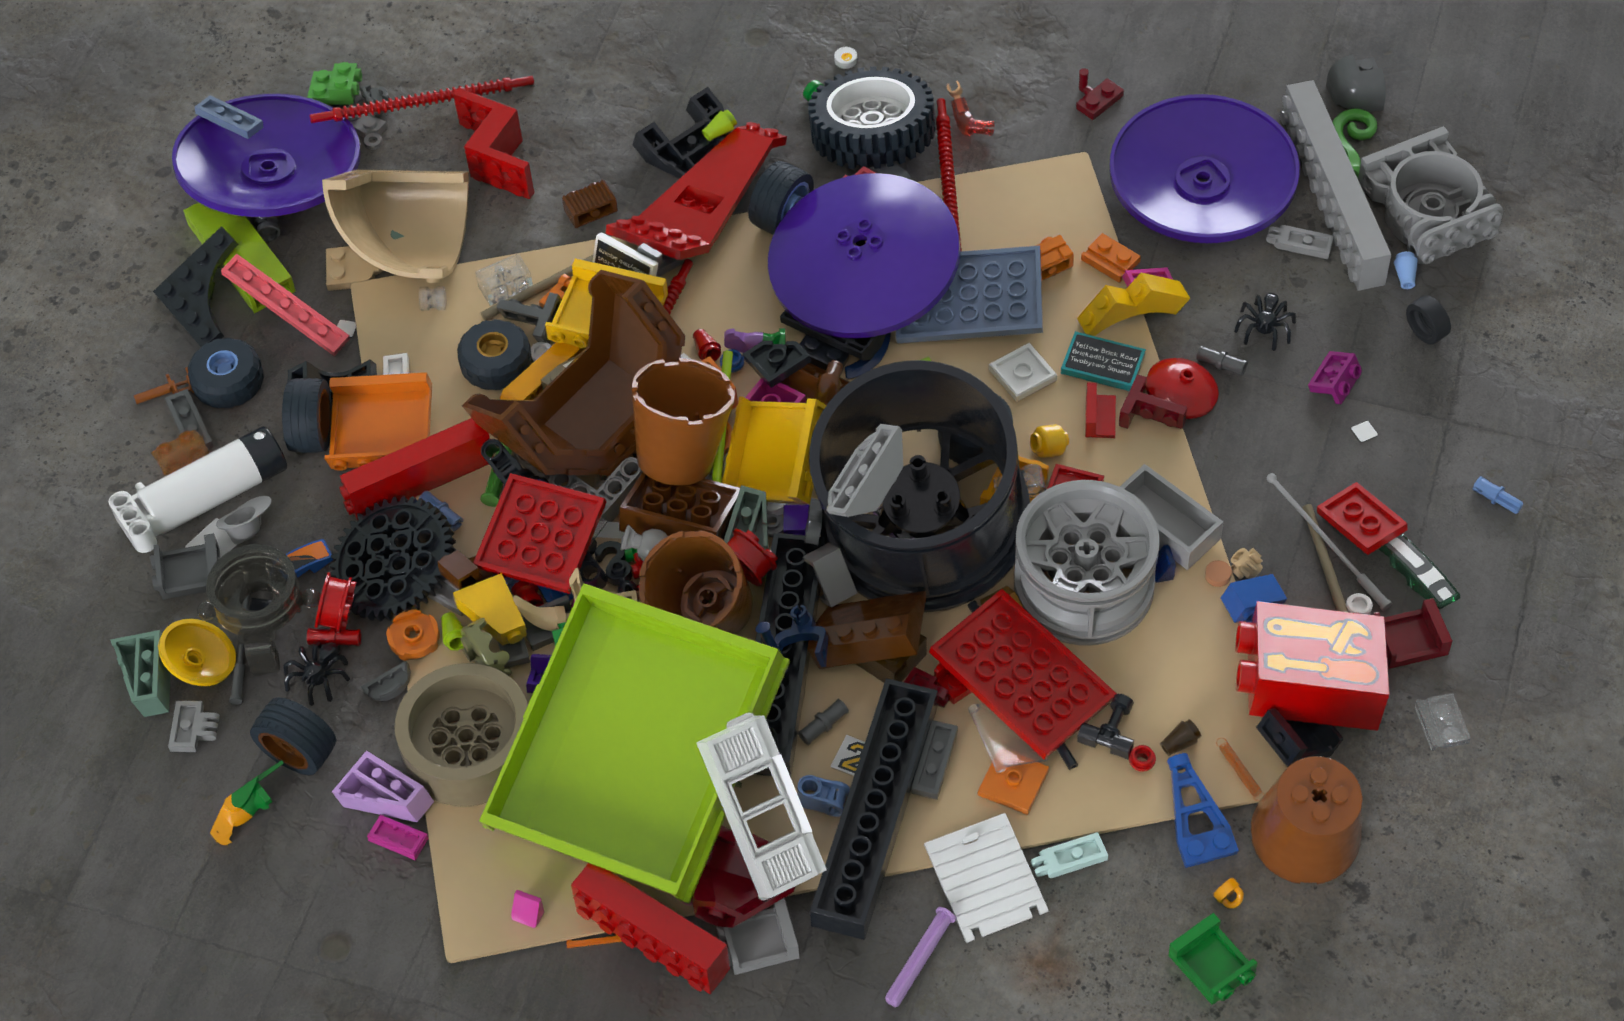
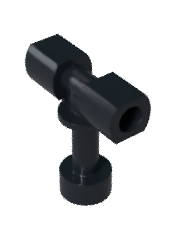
(1109, 734)

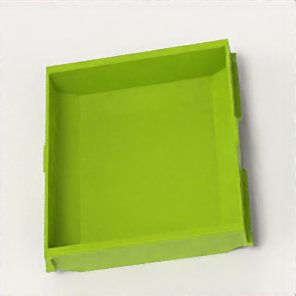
(612, 737)

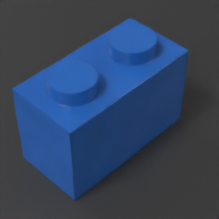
(1242, 596)

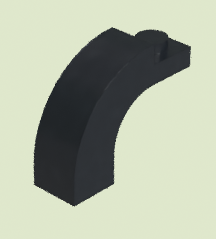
(307, 370)

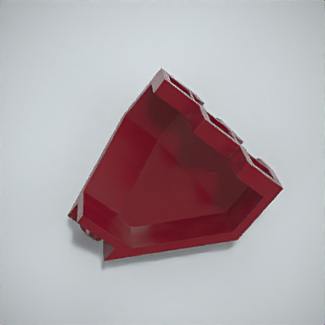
(725, 889)

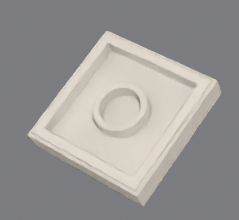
(1022, 372)

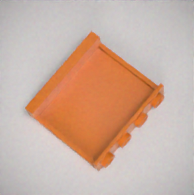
(377, 416)

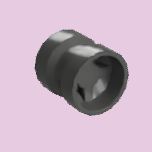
(267, 228)

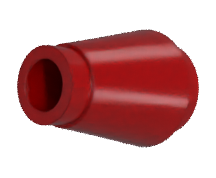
(706, 345)

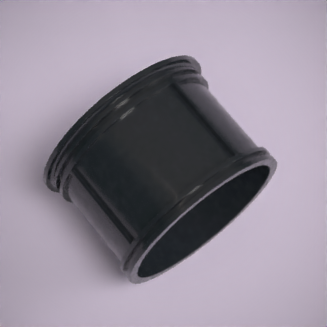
(925, 496)

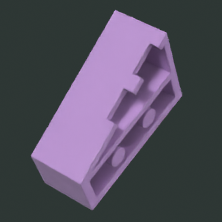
(382, 790)

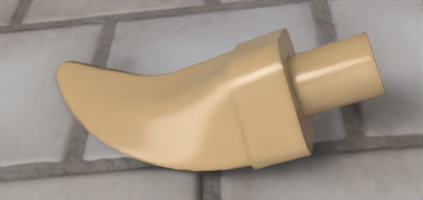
(542, 617)

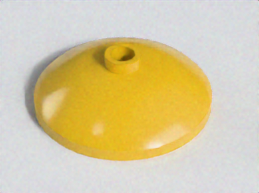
(197, 652)

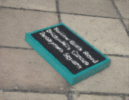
(1102, 361)

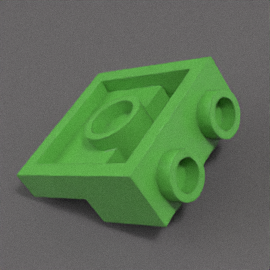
(336, 86)

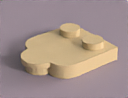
(347, 267)

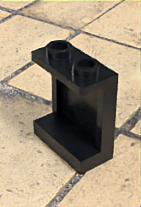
(1298, 739)

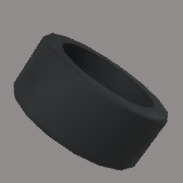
(1428, 319)

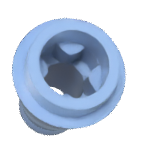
(1406, 269)

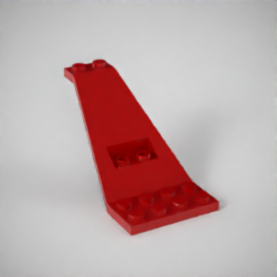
(700, 203)

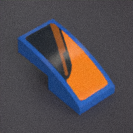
(310, 556)

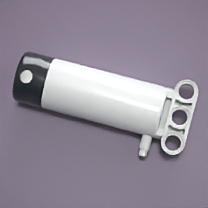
(197, 487)

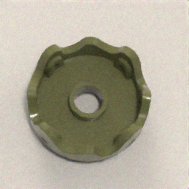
(477, 647)

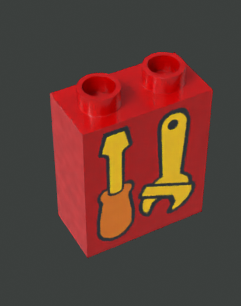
(1314, 665)

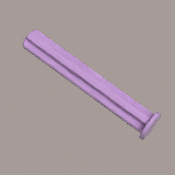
(919, 956)

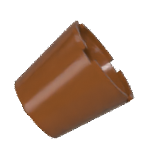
(679, 419)
(691, 570)
(1307, 837)

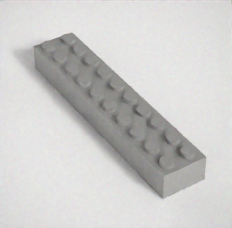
(1335, 186)

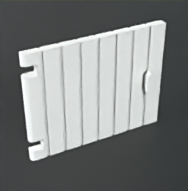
(986, 879)

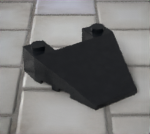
(687, 148)

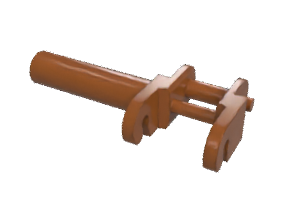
(163, 389)

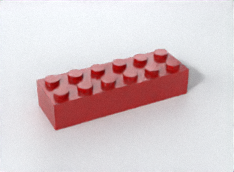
(651, 928)

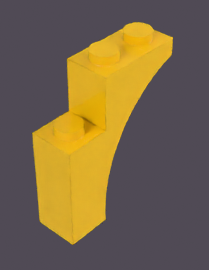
(1142, 296)

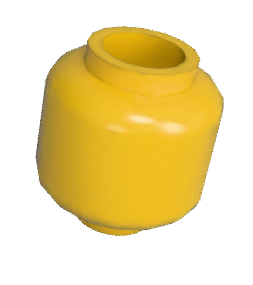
(1049, 441)

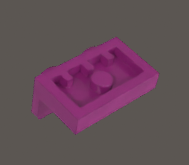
(1336, 375)

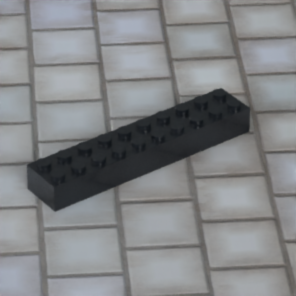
(786, 587)
(874, 810)

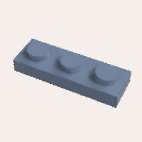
(229, 117)

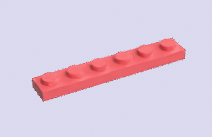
(285, 304)

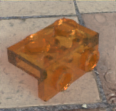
(180, 452)

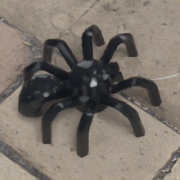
(1266, 319)
(316, 671)

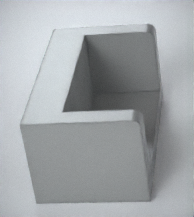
(831, 574)

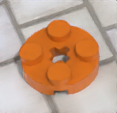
(416, 647)

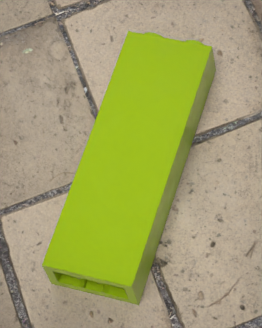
(250, 246)

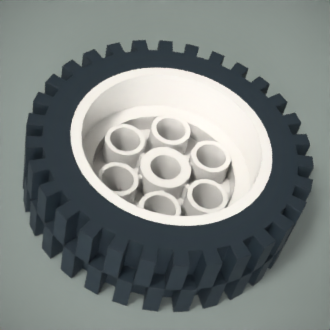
(872, 117)

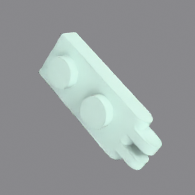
(1070, 856)

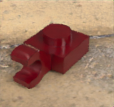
(924, 679)

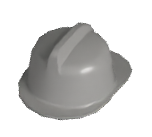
(245, 520)

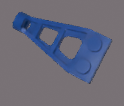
(1203, 846)

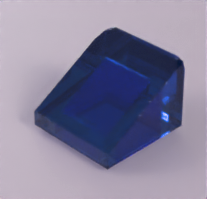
(1165, 565)

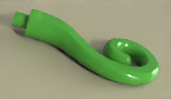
(1354, 115)

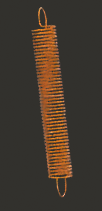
(1237, 765)

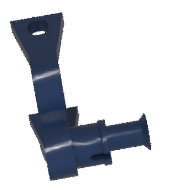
(802, 629)

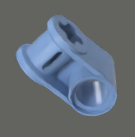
(824, 796)

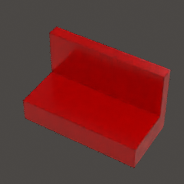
(1100, 413)

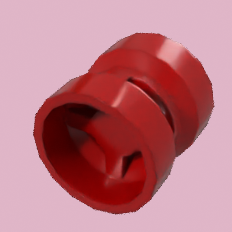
(527, 592)

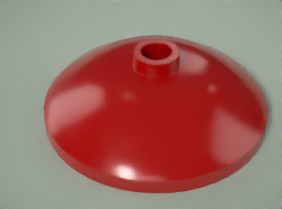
(1183, 384)

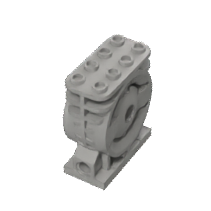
(1436, 191)

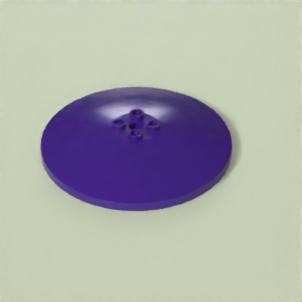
(1209, 137)
(231, 170)
(869, 287)

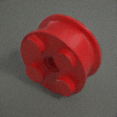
(752, 556)
(335, 603)

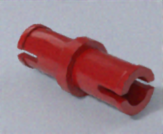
(346, 637)

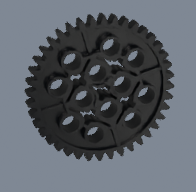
(393, 556)

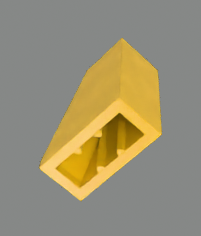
(494, 602)

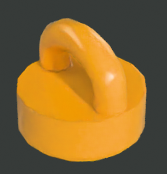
(1227, 890)

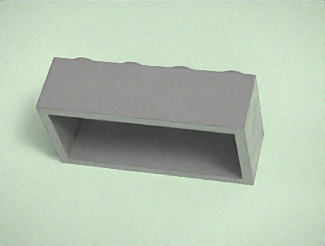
(1180, 519)

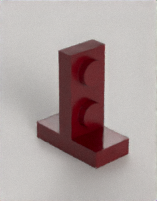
(1150, 407)

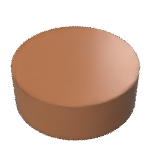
(1218, 573)

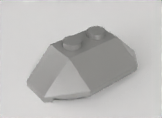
(868, 473)

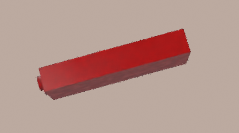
(415, 468)

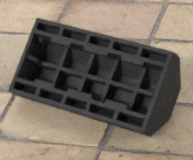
(858, 347)

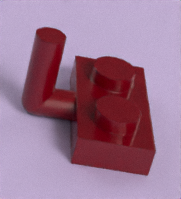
(1099, 98)

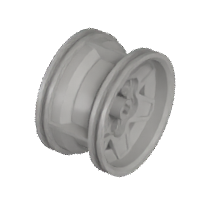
(1083, 516)

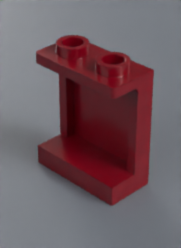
(1416, 635)

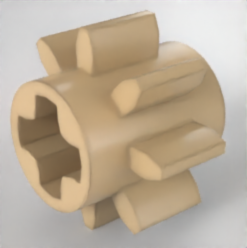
(1246, 563)

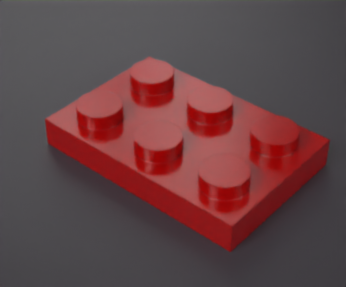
(1362, 518)

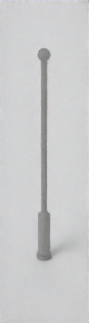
(1362, 579)

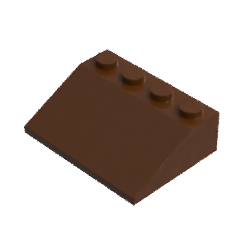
(678, 508)
(871, 629)

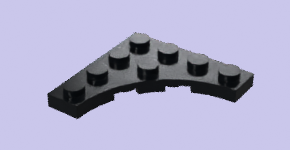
(191, 287)

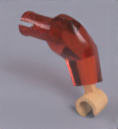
(963, 117)

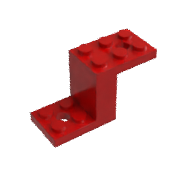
(493, 143)

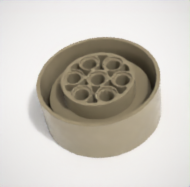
(462, 695)

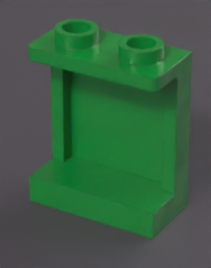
(1211, 960)

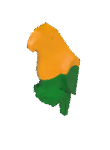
(241, 807)

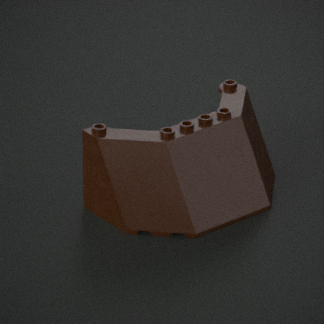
(586, 412)

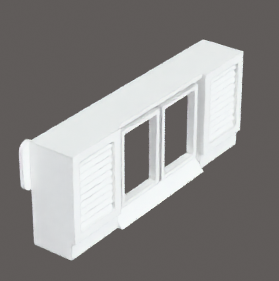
(741, 752)

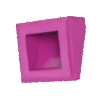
(527, 909)

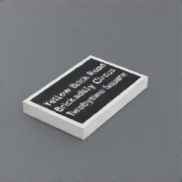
(615, 254)

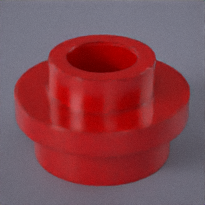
(1142, 751)

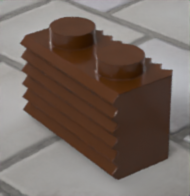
(589, 203)

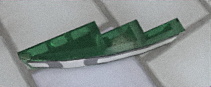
(1420, 571)

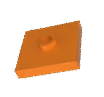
(1015, 786)

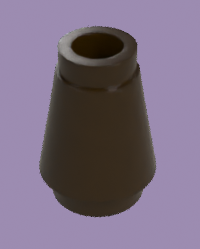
(1181, 737)

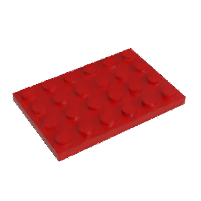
(1022, 673)

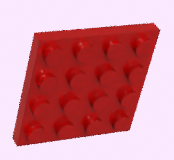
(539, 532)

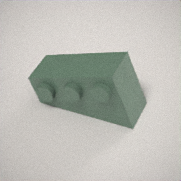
(750, 514)
(144, 672)

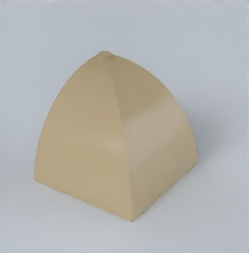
(417, 204)

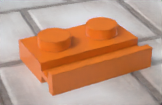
(1110, 257)

